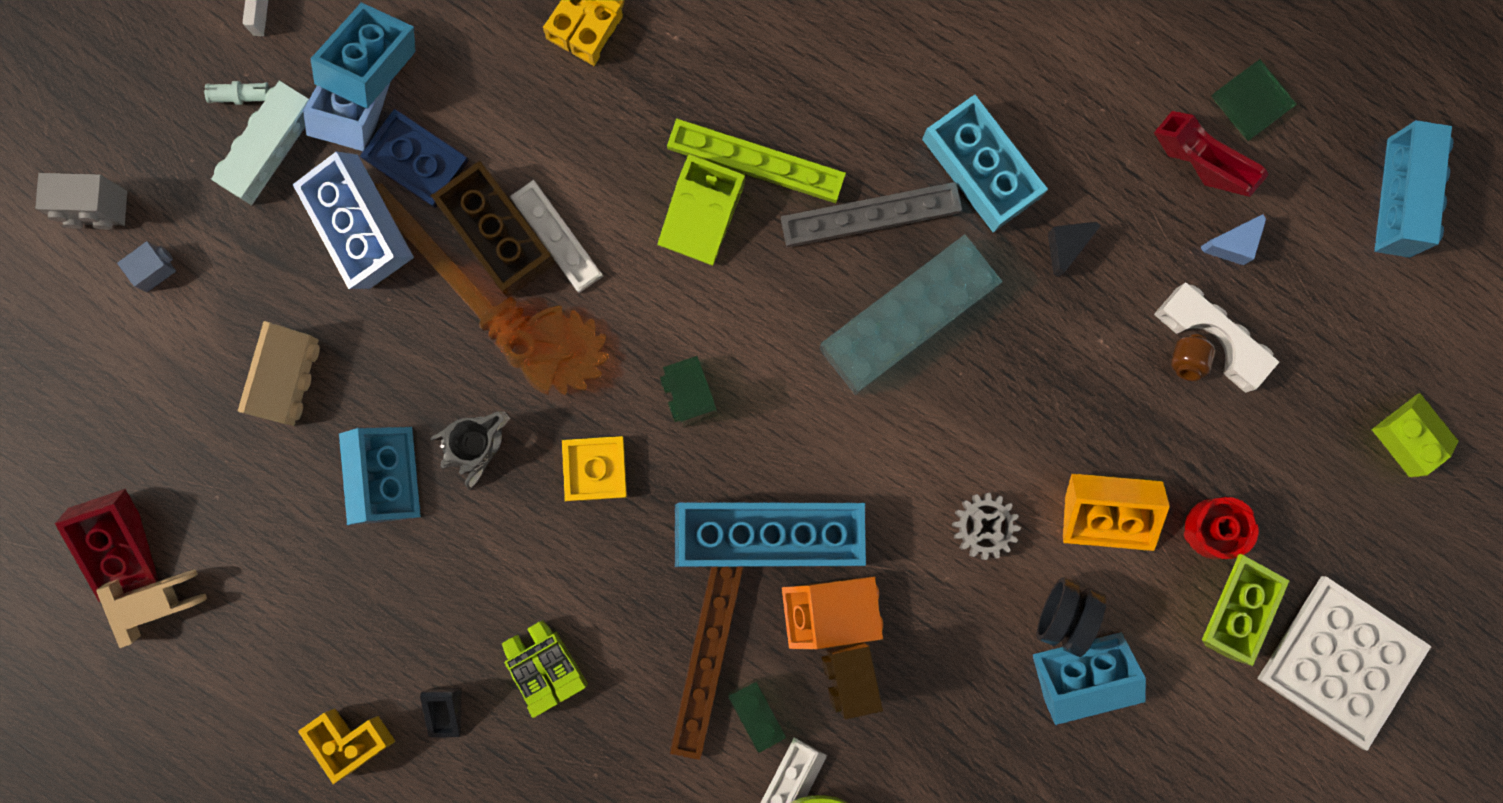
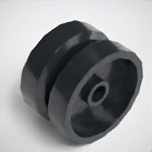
(1071, 617)

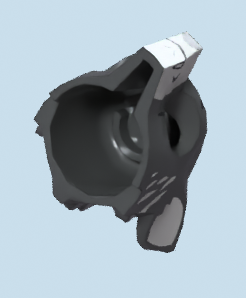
(472, 444)

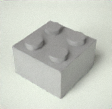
(81, 200)

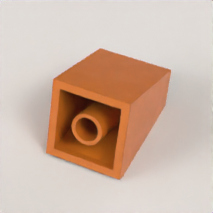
(832, 613)

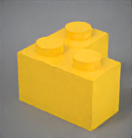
(340, 749)

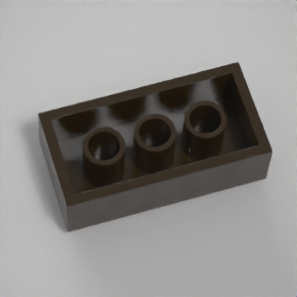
(493, 229)

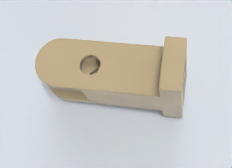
(142, 605)

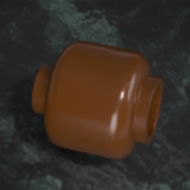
(1193, 357)

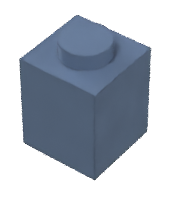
(147, 266)

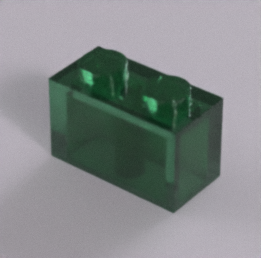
(757, 715)

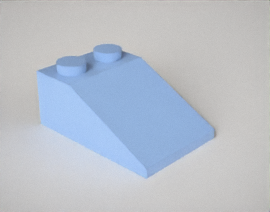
(341, 120)

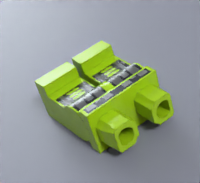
(532, 665)

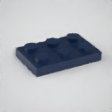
(413, 157)

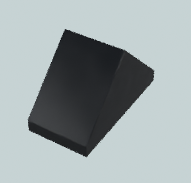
(1068, 242)
(442, 711)

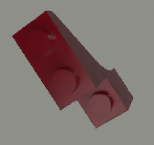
(1213, 161)

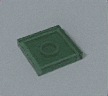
(1253, 100)

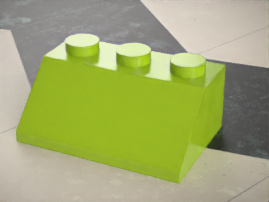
(1245, 611)

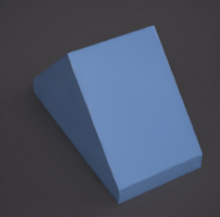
(1239, 243)

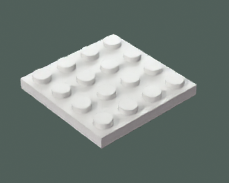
(1344, 662)

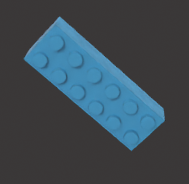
(769, 534)

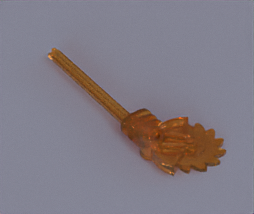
(558, 347)

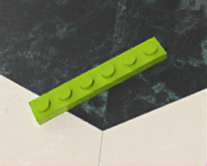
(756, 160)

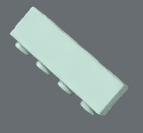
(262, 144)

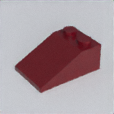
(108, 542)

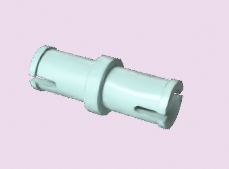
(236, 92)

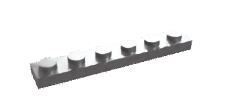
(871, 214)

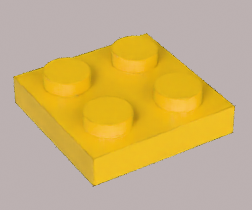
(594, 468)

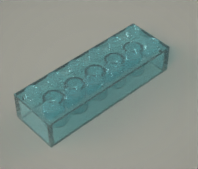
(910, 314)

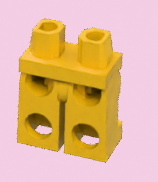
(583, 26)

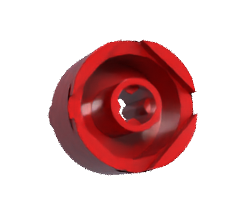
(1236, 521)

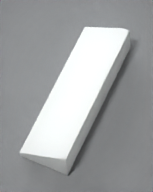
(795, 773)

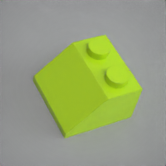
(1416, 437)

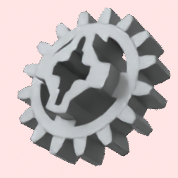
(995, 536)

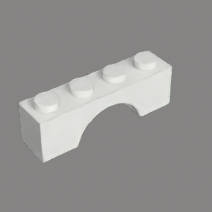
(1245, 359)

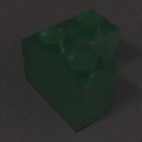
(690, 392)

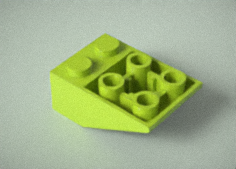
(701, 209)

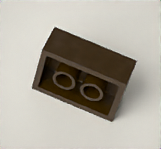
(853, 680)

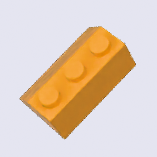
(1114, 512)

